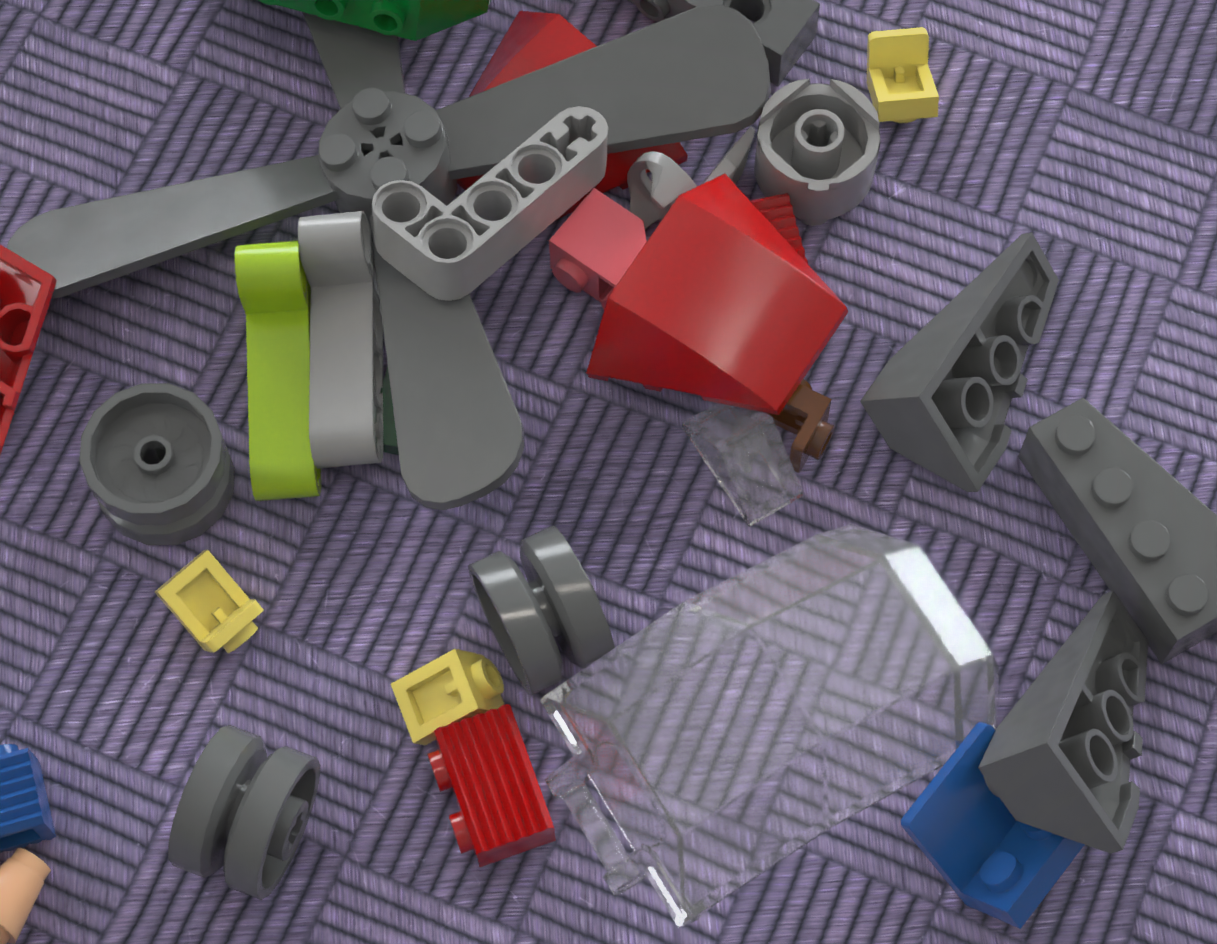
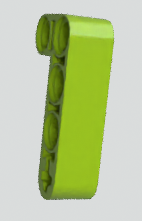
(278, 369)

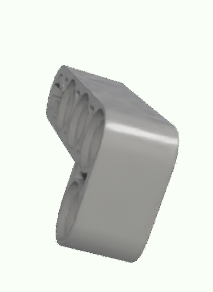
(495, 213)
(343, 340)

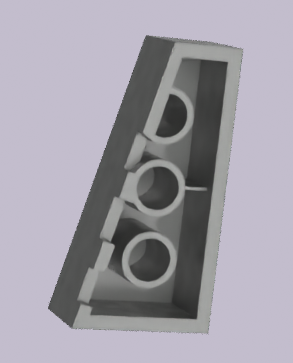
(1132, 522)

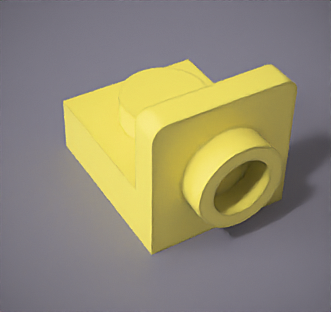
(447, 692)

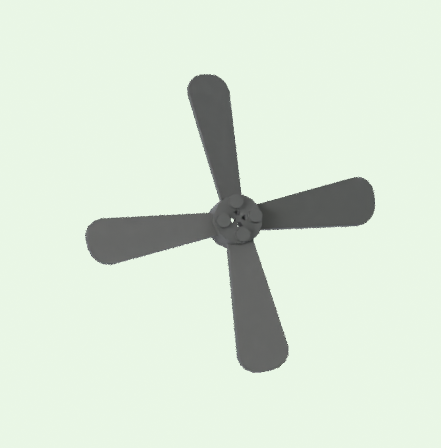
(449, 399)

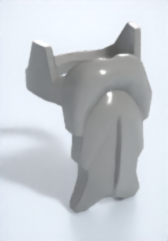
(654, 198)

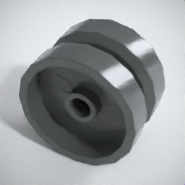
(157, 464)
(550, 606)
(243, 811)

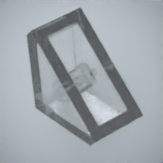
(745, 458)

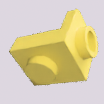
(900, 75)
(210, 604)

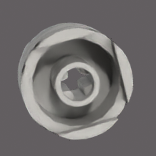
(817, 148)

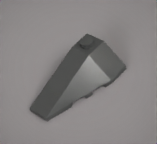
(955, 379)
(1071, 735)

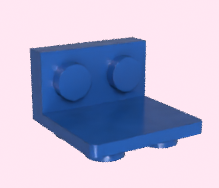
(979, 844)

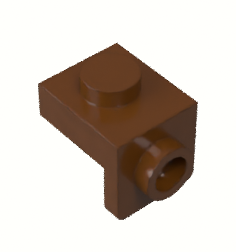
(807, 418)

